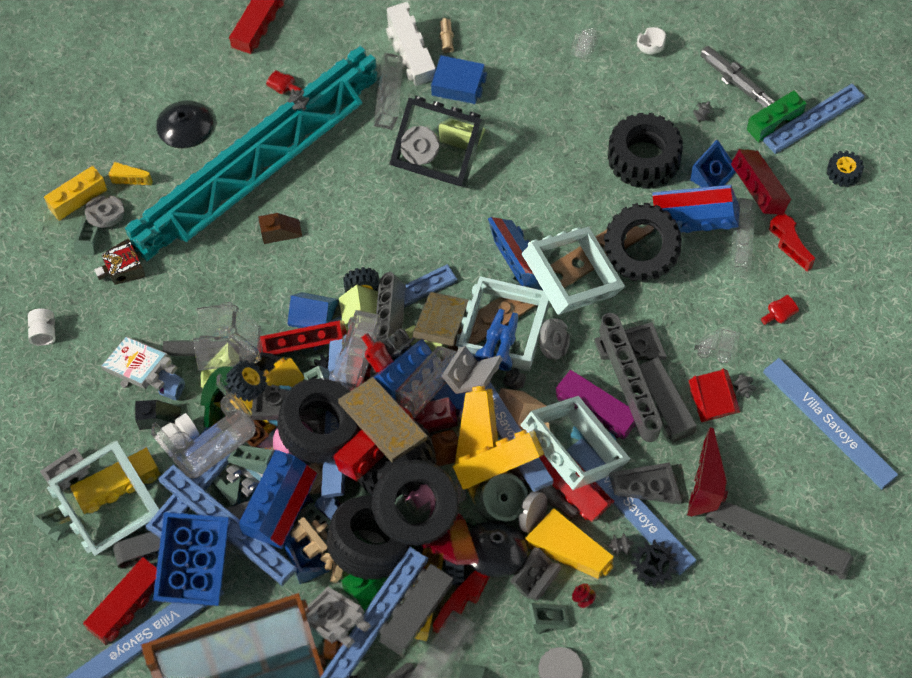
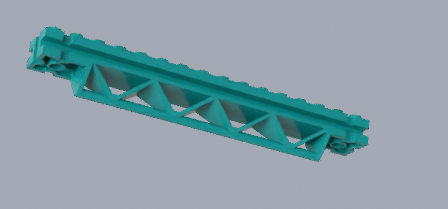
(248, 156)

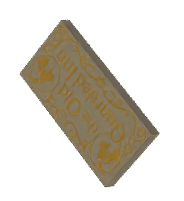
(440, 319)
(382, 419)

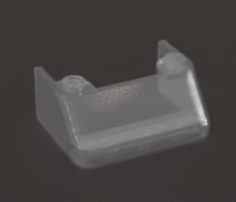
(231, 337)
(213, 445)

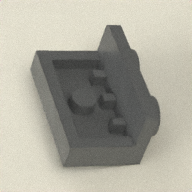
(535, 575)

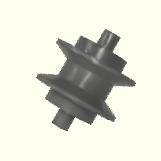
(298, 99)
(703, 111)
(514, 379)
(744, 385)
(620, 544)

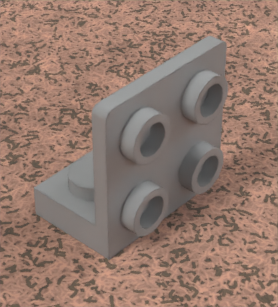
(467, 372)

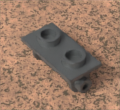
(397, 343)

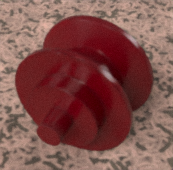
(583, 595)

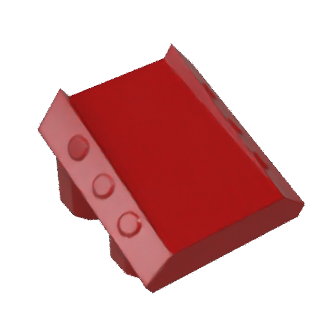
(714, 395)

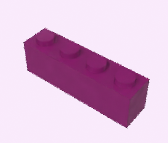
(608, 410)

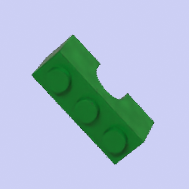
(766, 120)

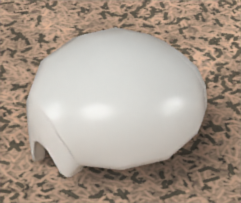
(651, 41)

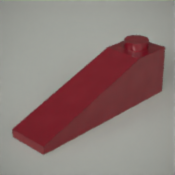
(709, 479)
(455, 544)

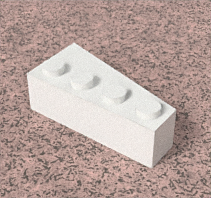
(409, 44)

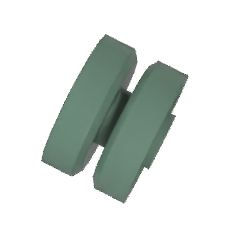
(488, 499)

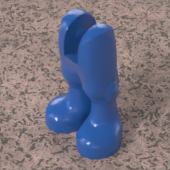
(500, 332)

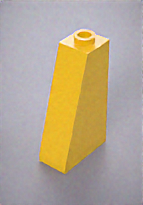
(477, 423)
(569, 545)

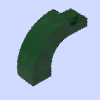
(212, 397)

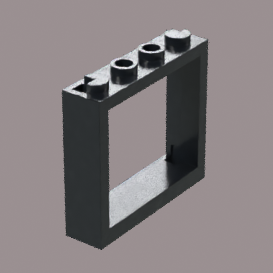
(454, 112)

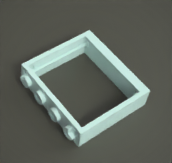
(549, 281)
(508, 291)
(592, 431)
(130, 472)

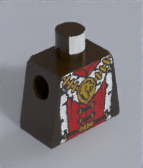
(120, 264)

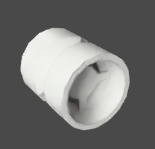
(41, 327)
(182, 424)

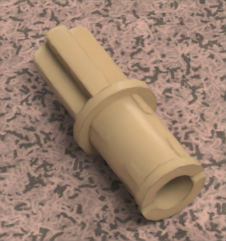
(446, 36)

